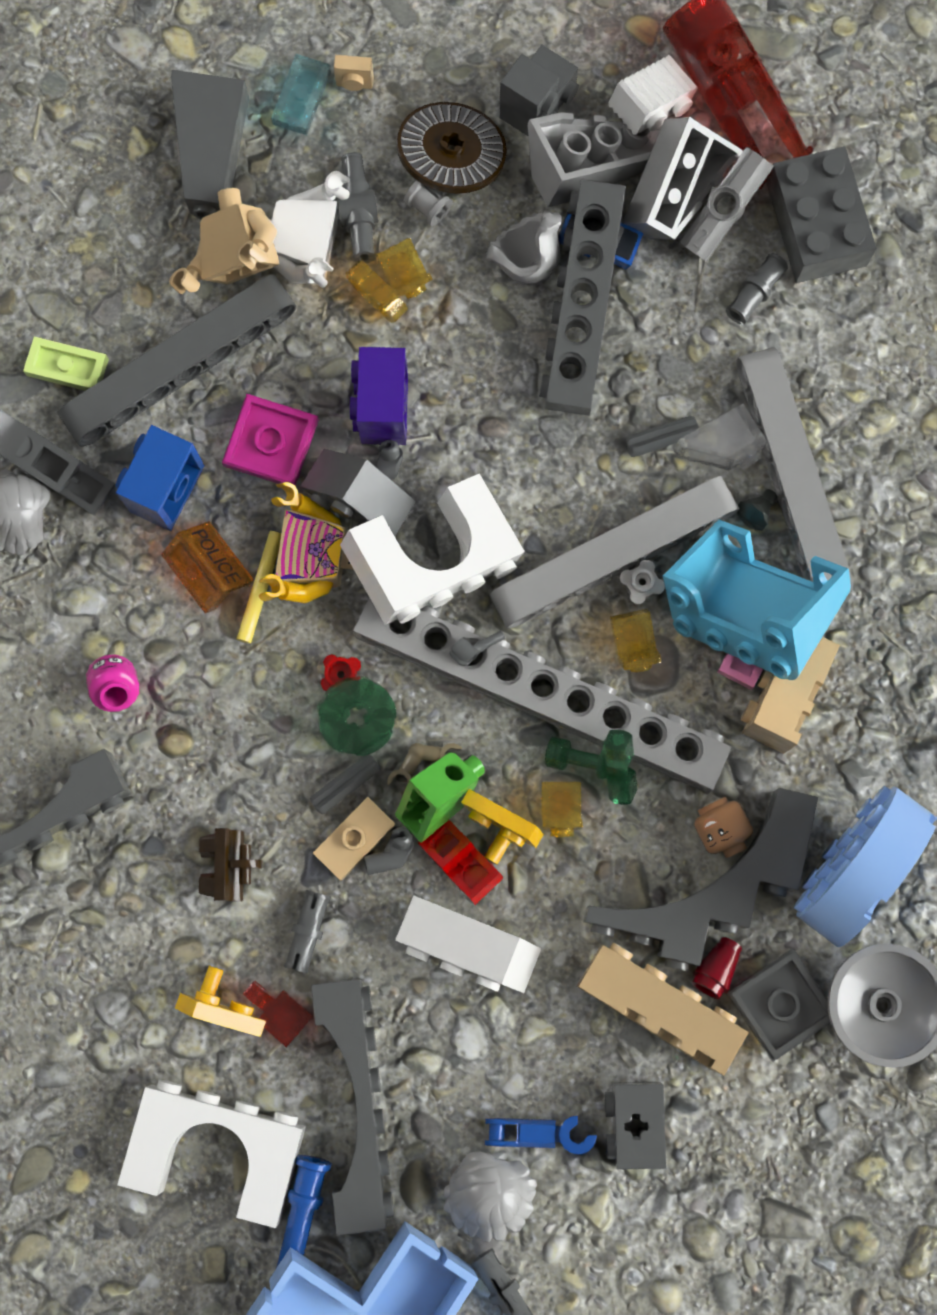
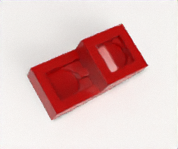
(461, 861)

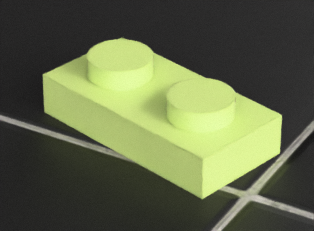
(65, 364)

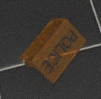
(205, 565)

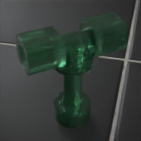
(610, 764)

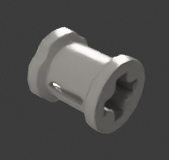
(428, 202)

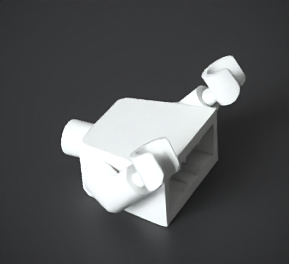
(308, 231)

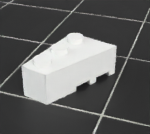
(467, 945)

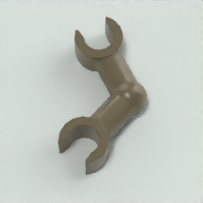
(417, 753)

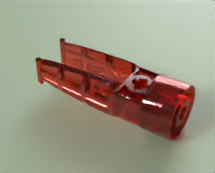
(710, 30)

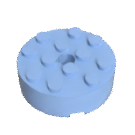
(865, 865)

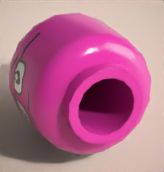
(112, 683)

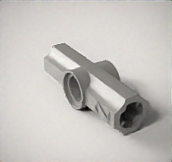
(740, 183)

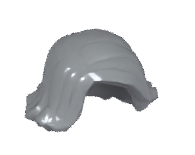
(528, 249)
(21, 511)
(489, 1196)

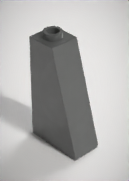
(209, 134)

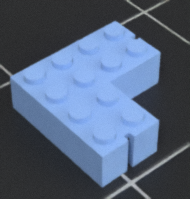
(407, 1280)

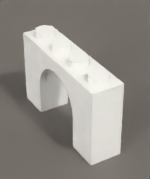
(402, 587)
(269, 1143)

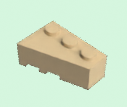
(786, 702)

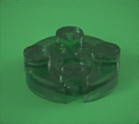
(335, 708)

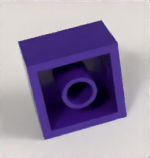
(381, 394)

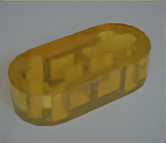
(376, 291)

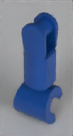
(538, 1134)

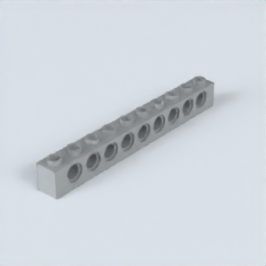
(709, 746)

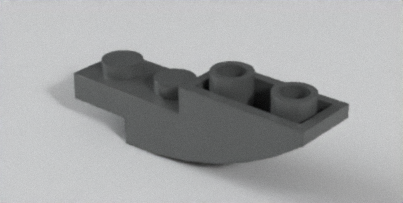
(52, 465)

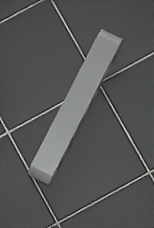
(790, 461)
(613, 552)

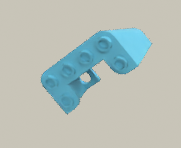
(750, 606)

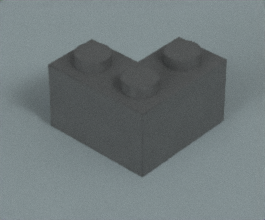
(536, 87)
(356, 490)

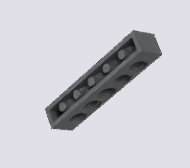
(604, 203)

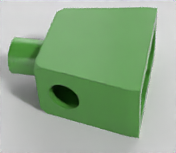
(437, 793)

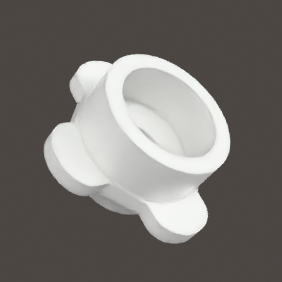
(638, 592)

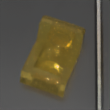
(404, 269)
(635, 640)
(561, 808)

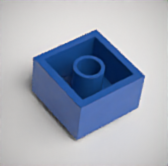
(159, 477)

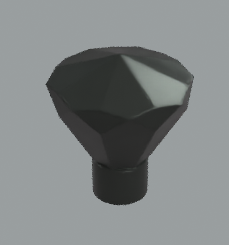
(756, 511)

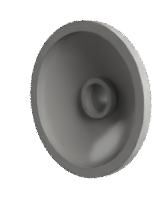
(908, 1025)

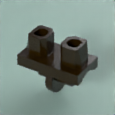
(231, 865)

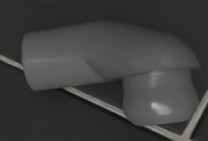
(389, 458)
(394, 854)

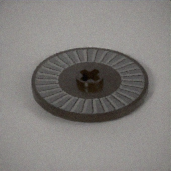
(477, 152)

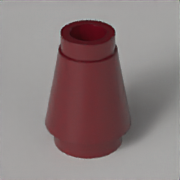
(717, 968)

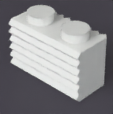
(653, 95)

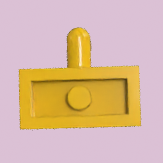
(512, 827)
(207, 1007)

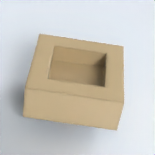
(353, 72)

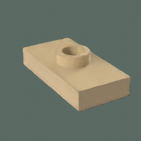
(354, 838)

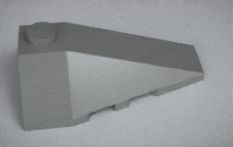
(585, 149)

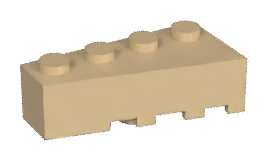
(662, 1009)

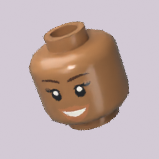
(723, 827)

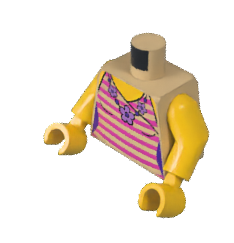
(309, 550)

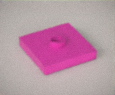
(270, 440)

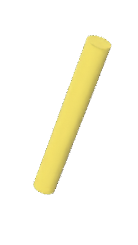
(254, 603)

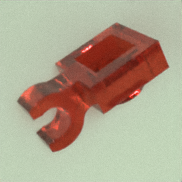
(283, 1014)

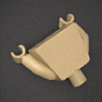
(231, 245)

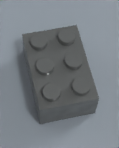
(820, 214)

